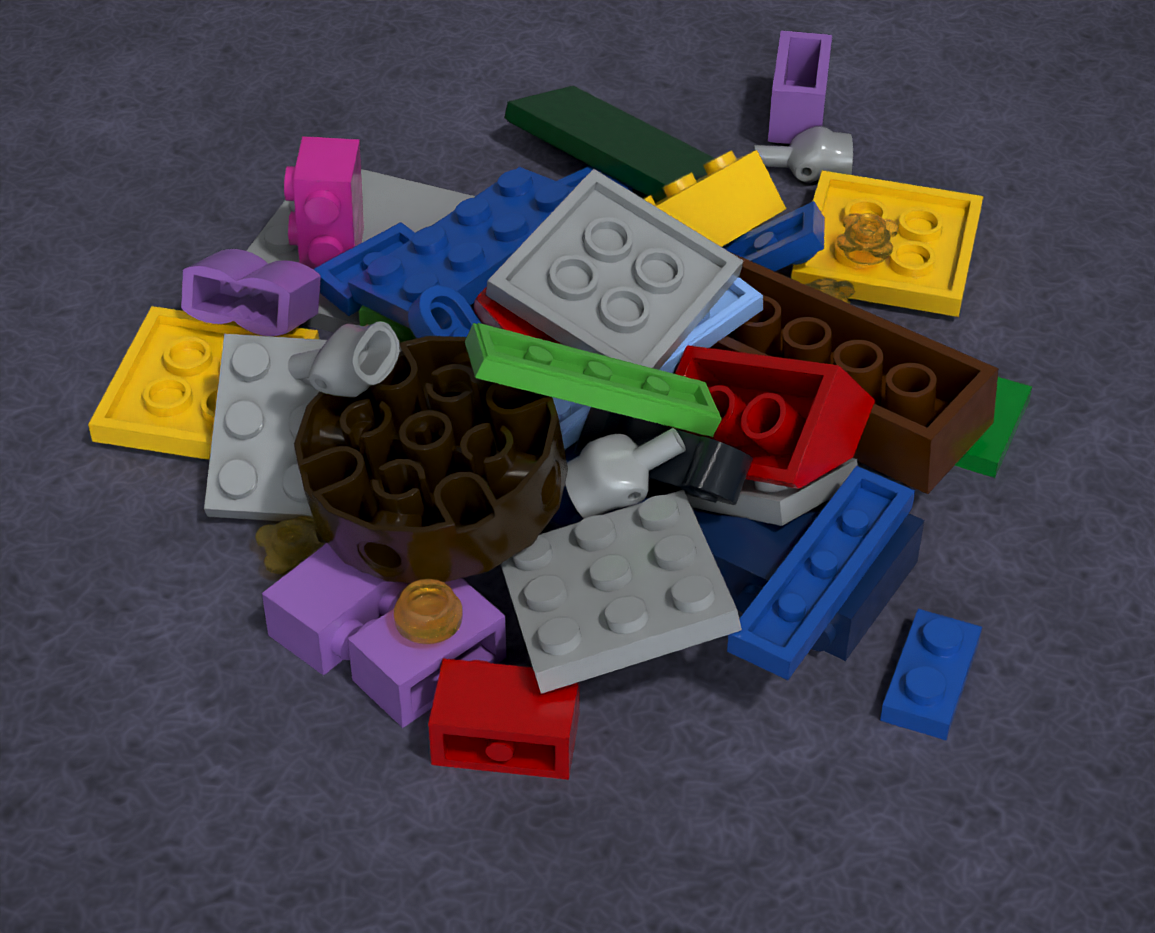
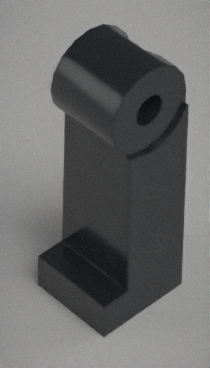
(703, 471)

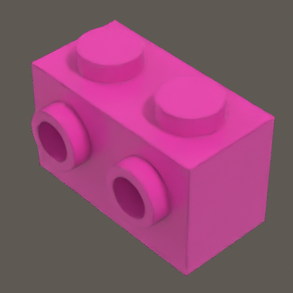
(326, 199)

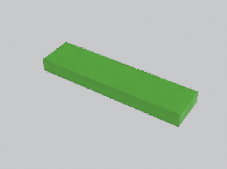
(591, 379)

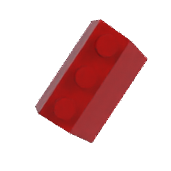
(782, 412)

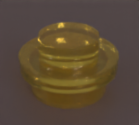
(428, 612)

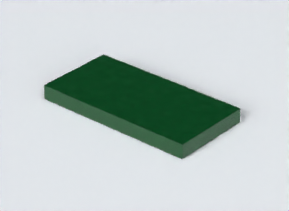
(607, 139)

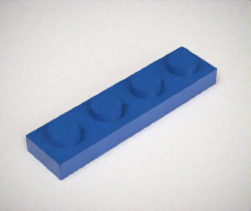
(820, 572)

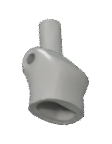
(811, 153)
(349, 360)
(616, 471)

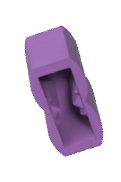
(251, 292)

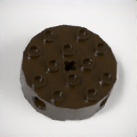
(431, 468)

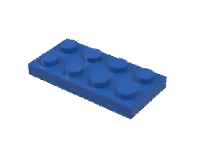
(462, 246)

